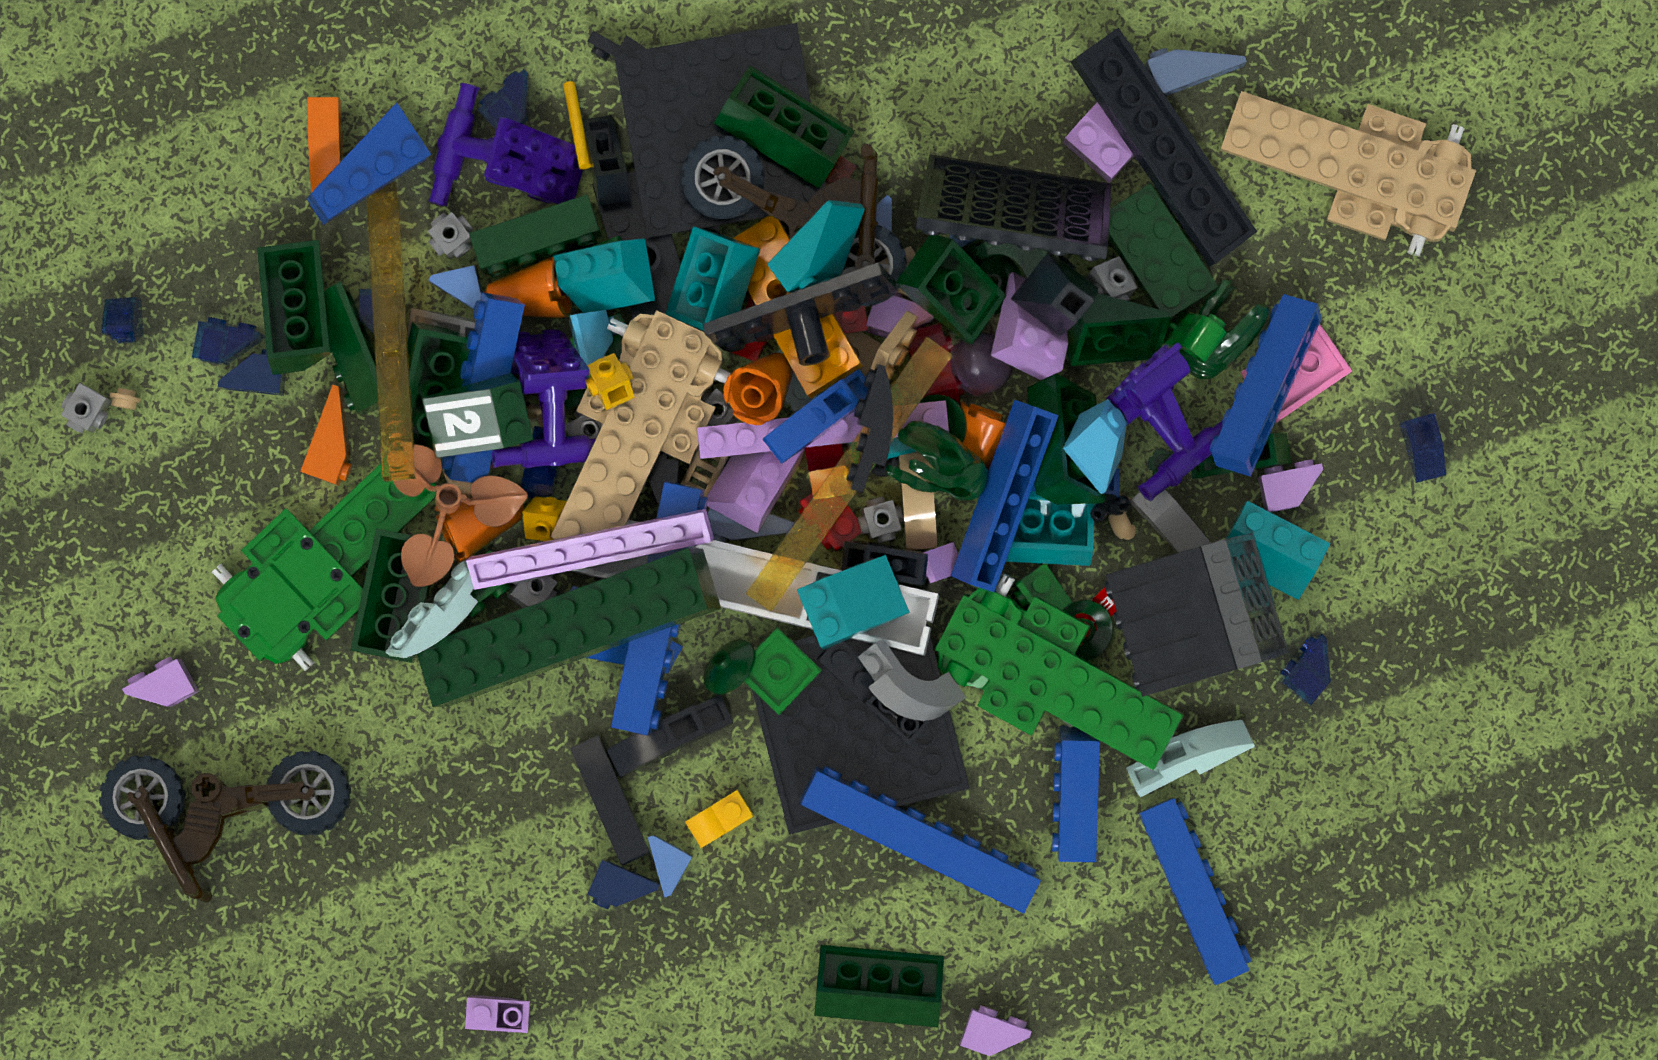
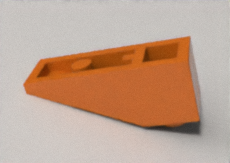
(329, 448)

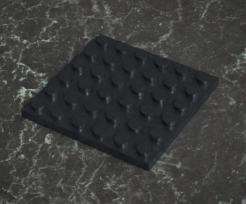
(672, 105)
(1015, 207)
(839, 731)

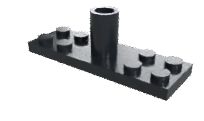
(627, 221)
(802, 313)

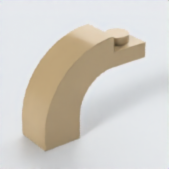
(917, 510)

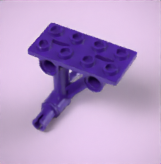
(514, 157)
(548, 367)
(1150, 395)

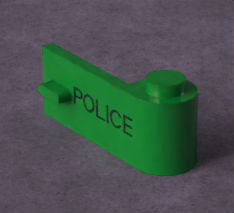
(1196, 334)

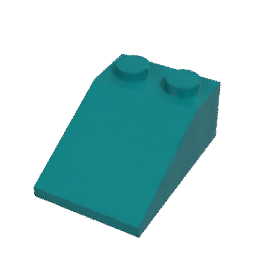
(819, 247)
(853, 601)

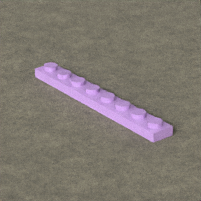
(747, 438)
(590, 549)

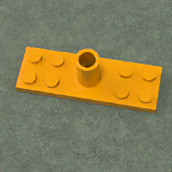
(764, 286)

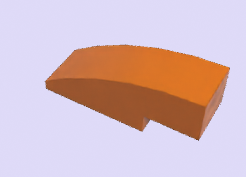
(324, 137)

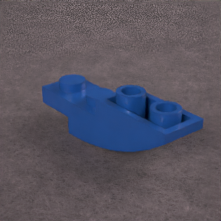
(816, 417)

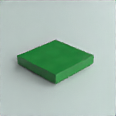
(780, 671)

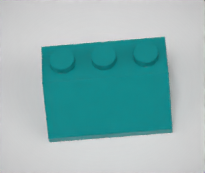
(606, 275)
(711, 278)
(1053, 533)
(1286, 551)

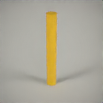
(577, 125)

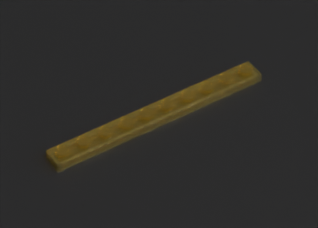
(390, 337)
(835, 491)

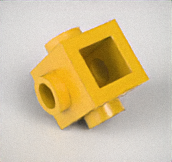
(610, 381)
(541, 517)

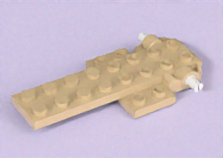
(1379, 171)
(670, 374)

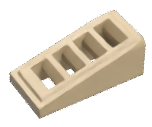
(716, 470)

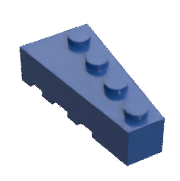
(373, 163)
(1077, 795)

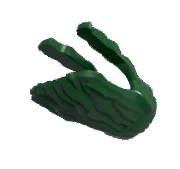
(1234, 341)
(954, 465)

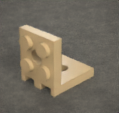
(890, 352)

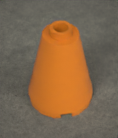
(536, 288)
(759, 389)
(983, 431)
(467, 533)

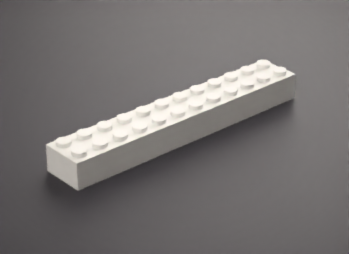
(736, 568)

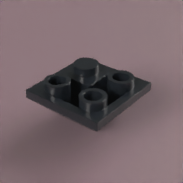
(1055, 294)

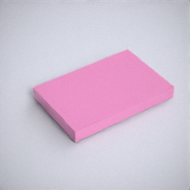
(1319, 370)

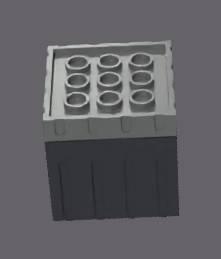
(1196, 614)

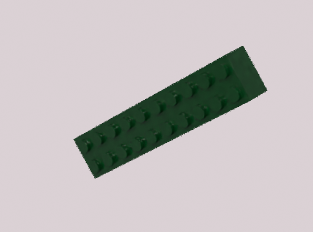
(569, 627)

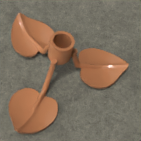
(495, 504)

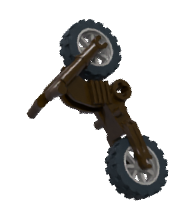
(789, 210)
(208, 814)

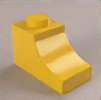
(719, 818)

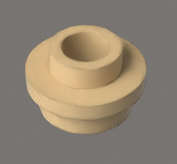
(124, 399)

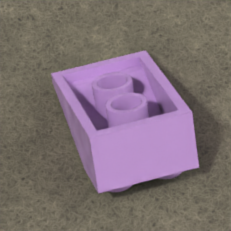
(1099, 144)
(1025, 340)

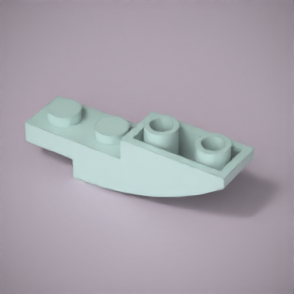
(433, 622)
(1193, 750)

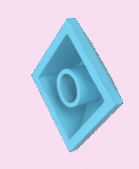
(591, 334)
(1098, 443)

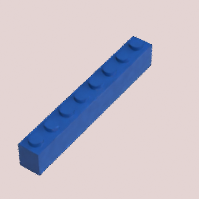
(650, 655)
(920, 839)

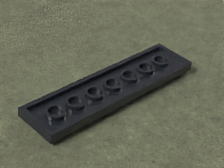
(1163, 146)

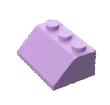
(751, 487)

